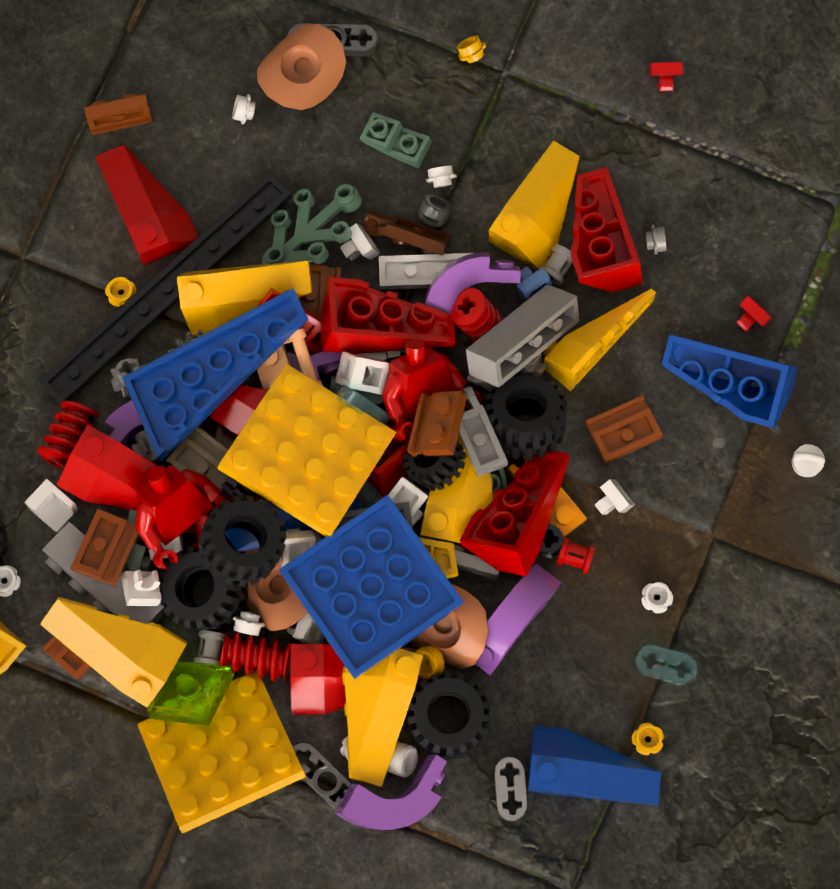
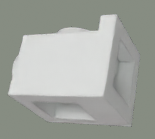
(362, 372)

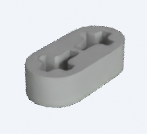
(502, 789)

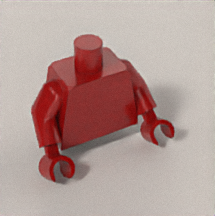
(418, 373)
(171, 505)

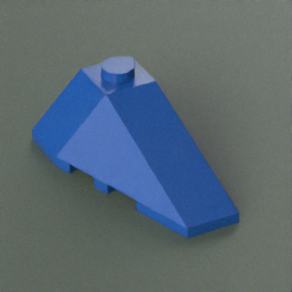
(741, 382)

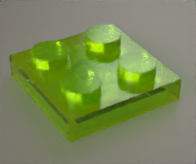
(191, 693)

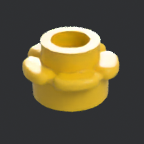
(471, 49)
(117, 284)
(654, 733)

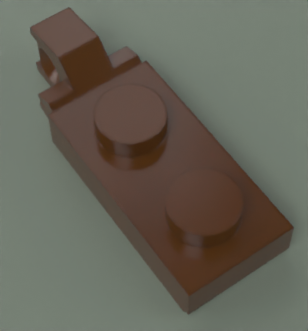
(407, 232)

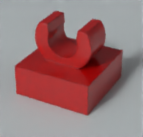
(665, 73)
(753, 314)

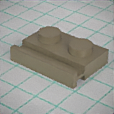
(200, 454)

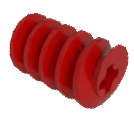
(474, 313)
(65, 433)
(256, 656)

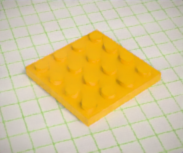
(306, 451)
(225, 763)

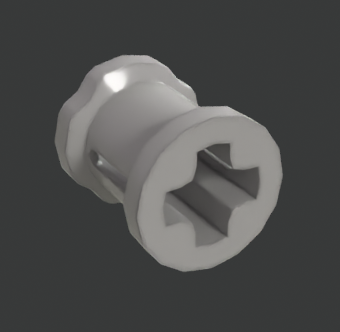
(558, 264)
(209, 647)

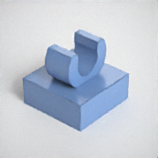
(532, 283)

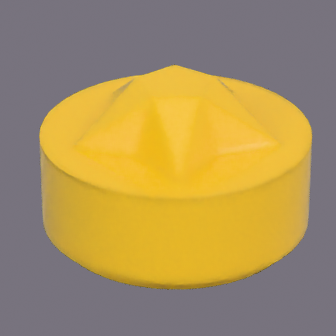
(431, 662)

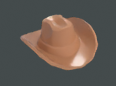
(303, 67)
(274, 600)
(459, 635)

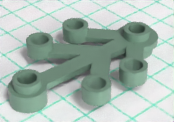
(345, 199)

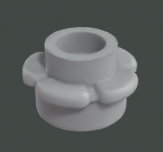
(656, 239)

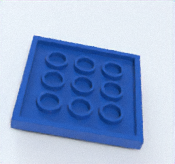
(371, 587)

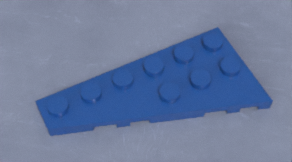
(193, 380)

